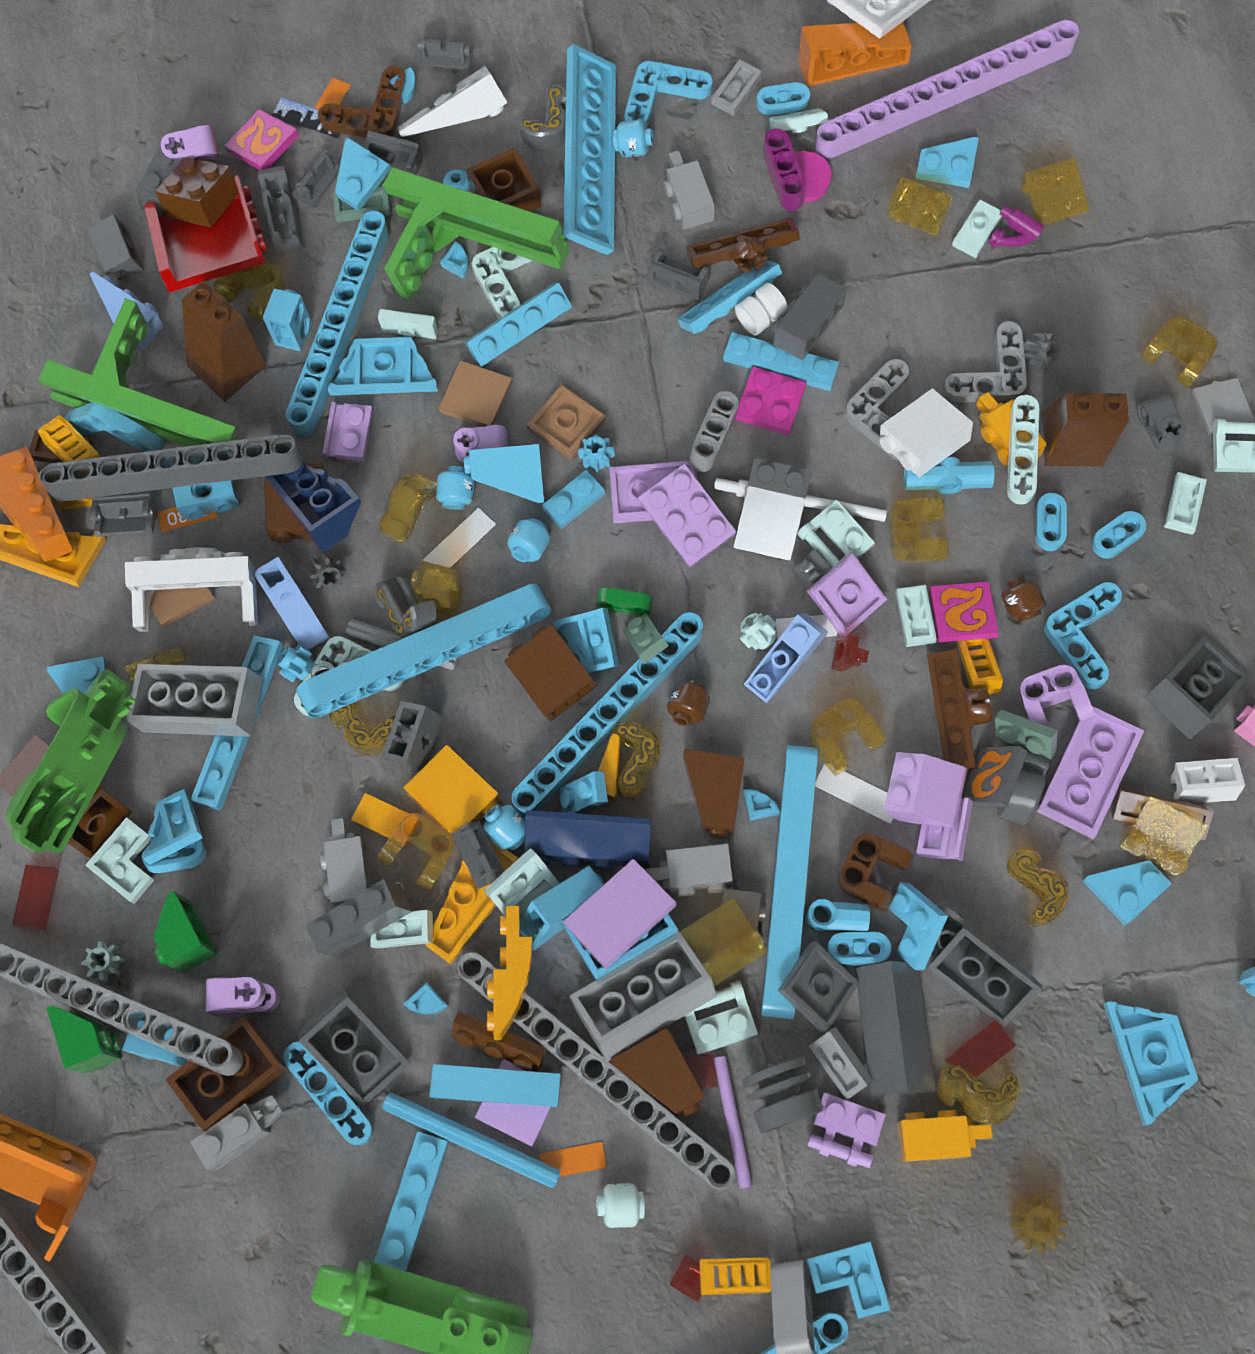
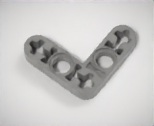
(998, 380)
(872, 412)

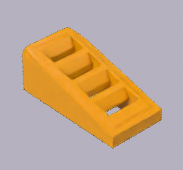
(57, 431)
(989, 679)
(610, 767)
(755, 1269)

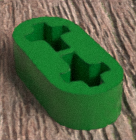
(624, 601)

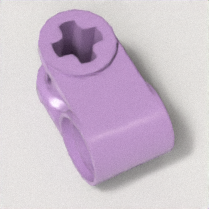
(479, 438)

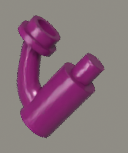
(1022, 223)

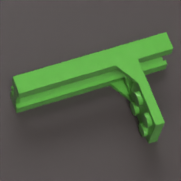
(467, 215)
(110, 388)

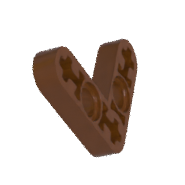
(372, 118)

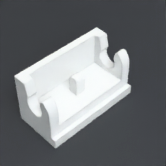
(1208, 780)

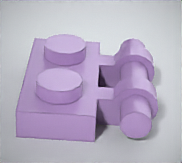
(851, 1121)

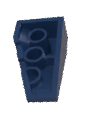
(318, 502)

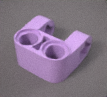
(198, 141)
(1055, 694)
(239, 997)

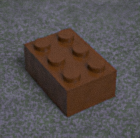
(214, 1095)

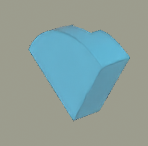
(409, 85)
(456, 260)
(759, 805)
(425, 1001)

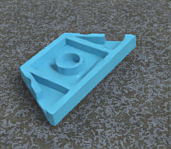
(383, 367)
(1152, 1057)

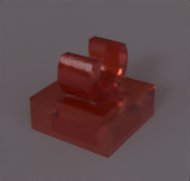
(848, 654)
(688, 1279)

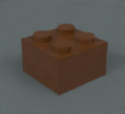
(505, 181)
(197, 191)

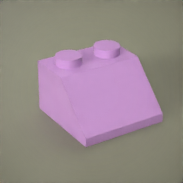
(925, 790)

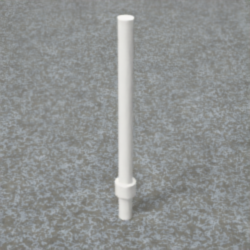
(810, 501)

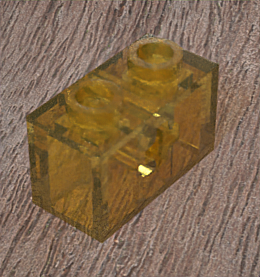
(437, 584)

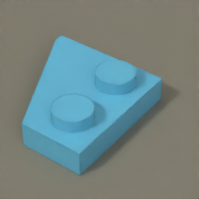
(948, 163)
(359, 174)
(77, 674)
(173, 827)

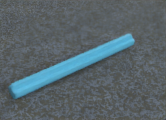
(471, 1140)

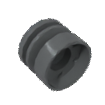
(782, 1094)

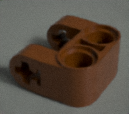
(882, 850)

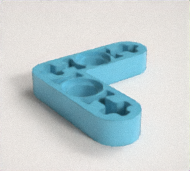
(659, 83)
(95, 418)
(1073, 634)

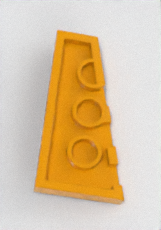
(67, 568)
(464, 911)

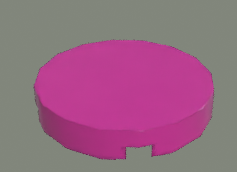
(815, 173)

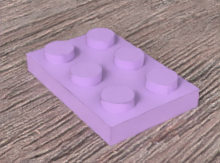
(687, 515)

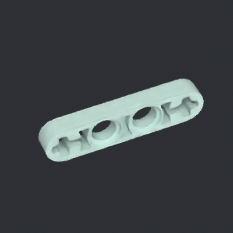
(1023, 449)

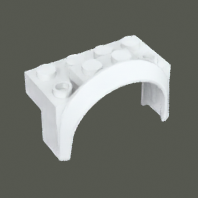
(190, 569)

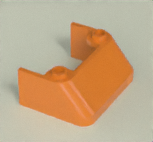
(45, 1174)

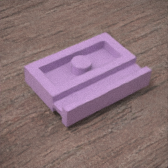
(348, 431)
(946, 841)

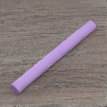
(732, 1122)

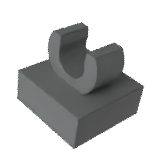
(274, 180)
(812, 568)

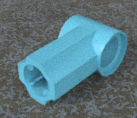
(840, 916)

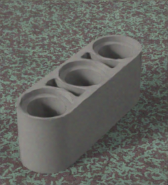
(716, 420)
(792, 1308)

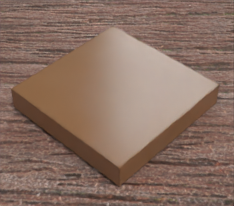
(475, 394)
(566, 421)
(174, 604)

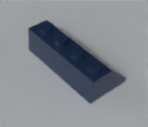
(588, 839)

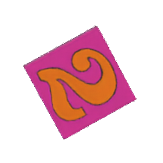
(261, 140)
(963, 612)

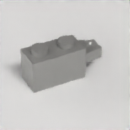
(688, 192)
(345, 864)
(694, 870)
(236, 1132)

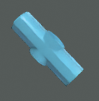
(952, 476)

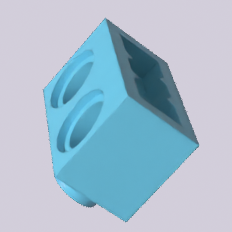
(287, 319)

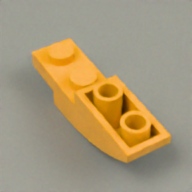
(509, 983)

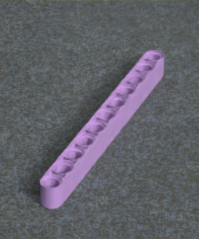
(946, 89)

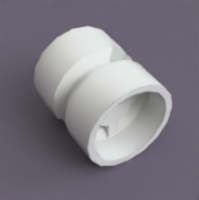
(760, 309)

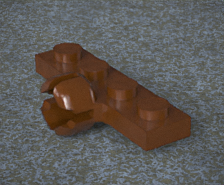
(745, 246)
(956, 708)

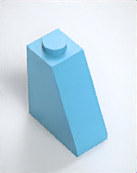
(508, 469)
(547, 912)

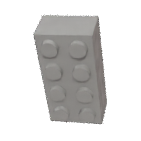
(195, 699)
(643, 996)

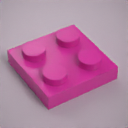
(770, 401)

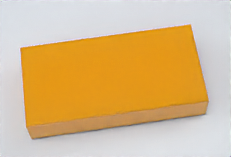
(381, 817)

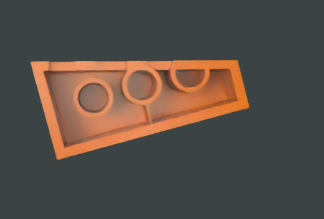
(848, 51)
(29, 505)

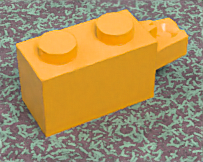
(996, 428)
(939, 1137)

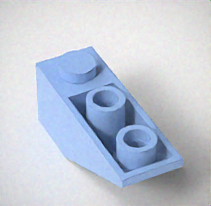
(113, 300)
(290, 604)
(786, 656)

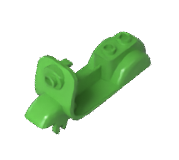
(61, 787)
(421, 1311)

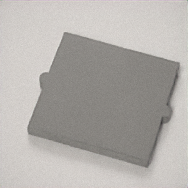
(1222, 401)

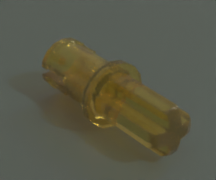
(170, 657)

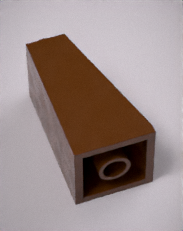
(218, 342)
(1083, 428)
(100, 817)

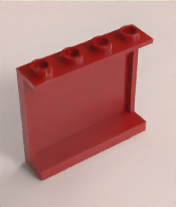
(198, 253)

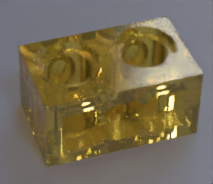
(919, 206)

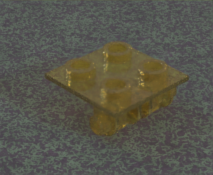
(1056, 191)
(1164, 836)
(724, 941)

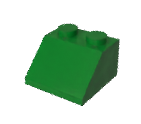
(181, 936)
(83, 1042)

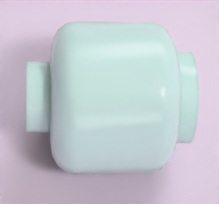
(620, 1205)

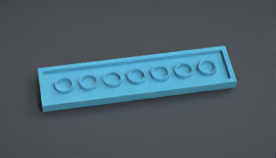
(589, 150)

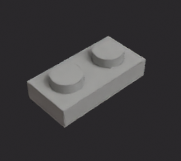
(736, 87)
(841, 1063)

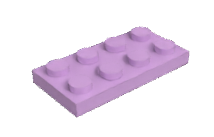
(1090, 772)

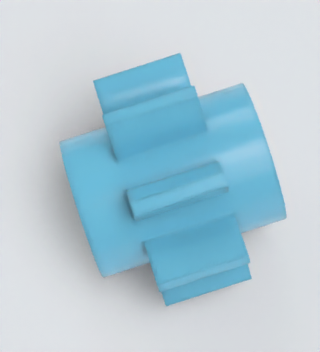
(596, 452)
(295, 663)

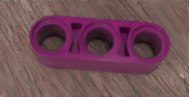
(784, 180)

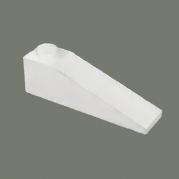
(473, 100)

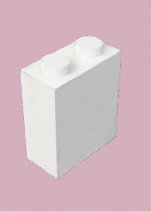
(925, 433)

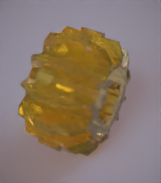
(1037, 1237)

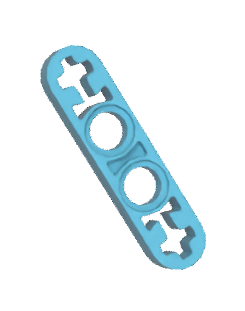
(327, 1094)

